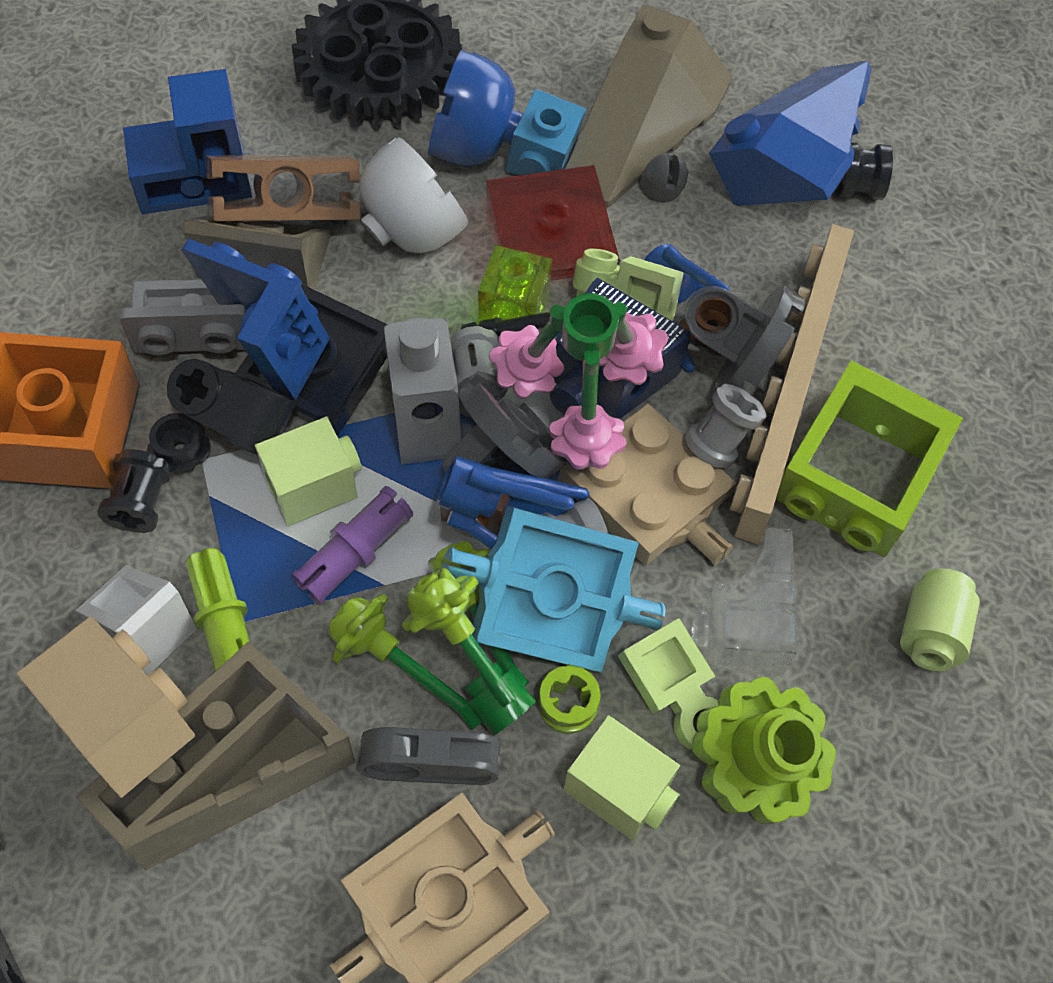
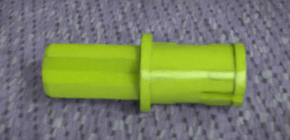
(219, 610)

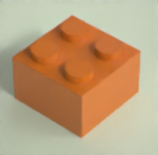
(63, 408)

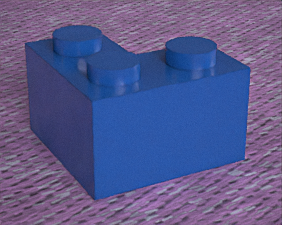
(170, 156)

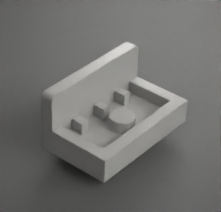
(180, 317)

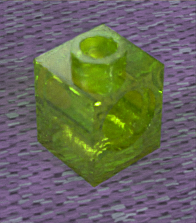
(514, 285)

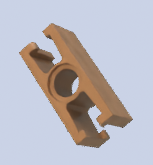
(300, 205)

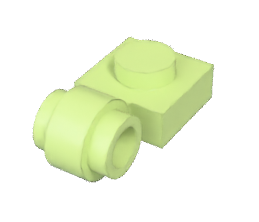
(640, 279)

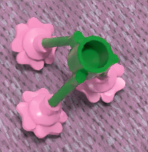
(598, 336)

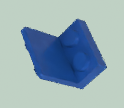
(279, 321)

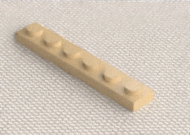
(785, 396)

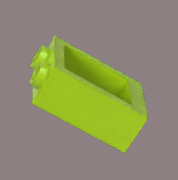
(891, 415)

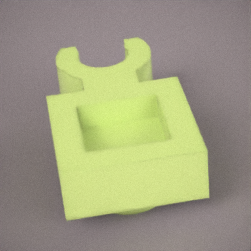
(670, 672)

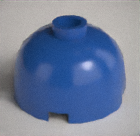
(475, 112)

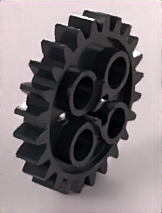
(375, 58)

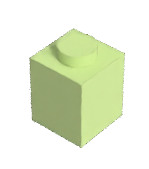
(309, 470)
(623, 779)

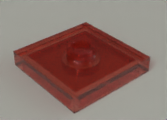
(551, 216)

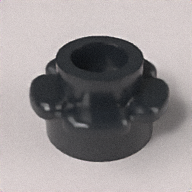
(175, 429)

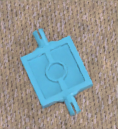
(554, 589)

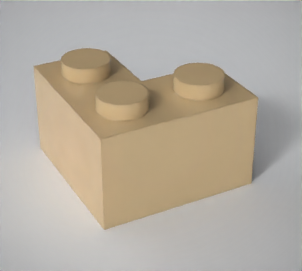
(107, 703)

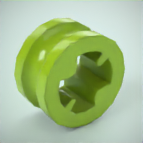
(559, 682)

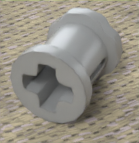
(466, 364)
(725, 426)

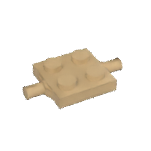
(657, 490)
(444, 898)

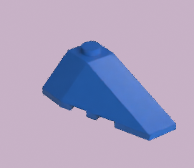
(795, 141)

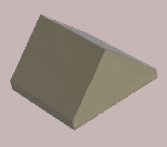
(267, 241)

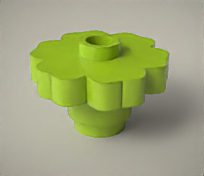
(764, 750)

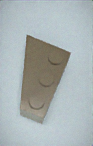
(250, 750)

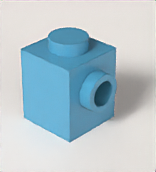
(540, 146)

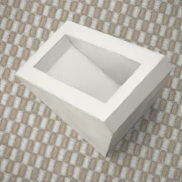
(145, 609)

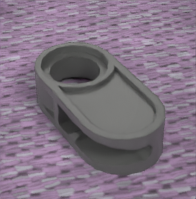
(429, 756)

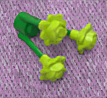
(438, 604)

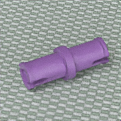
(352, 545)

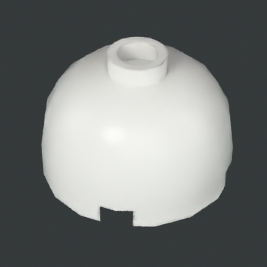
(407, 201)

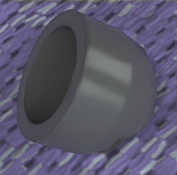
(656, 175)

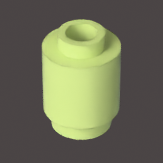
(940, 620)

